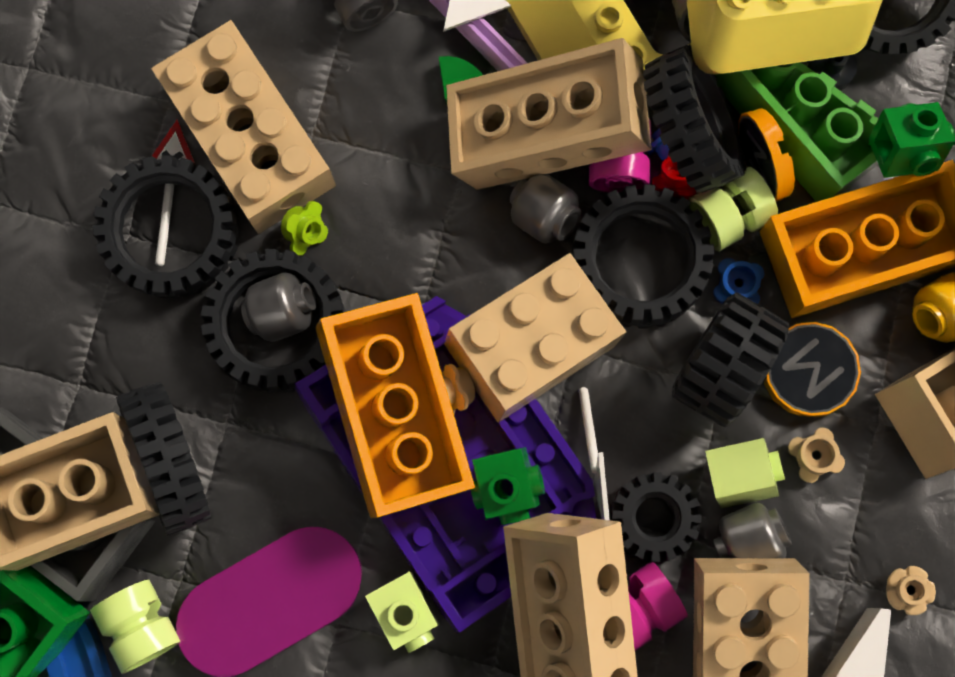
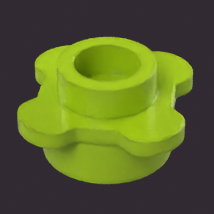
(304, 227)

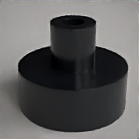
(838, 68)

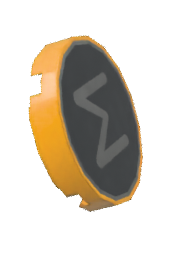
(760, 138)
(814, 371)

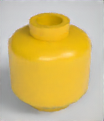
(935, 309)

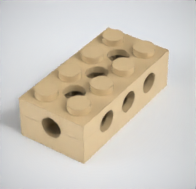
(250, 97)
(548, 115)
(570, 597)
(777, 634)

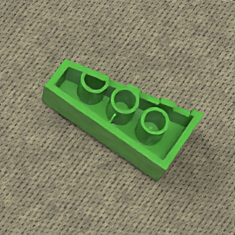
(819, 123)

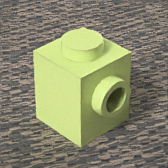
(744, 472)
(403, 613)

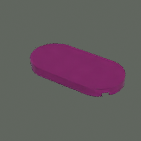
(268, 601)

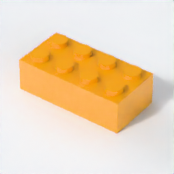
(863, 240)
(394, 405)

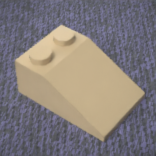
(924, 413)

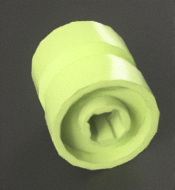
(735, 207)
(135, 626)

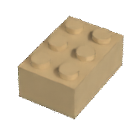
(534, 337)
(70, 491)

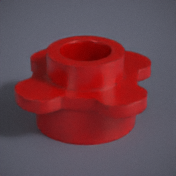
(672, 180)

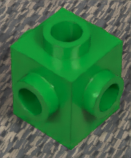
(911, 139)
(488, 489)

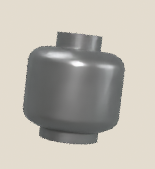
(545, 208)
(278, 307)
(752, 534)

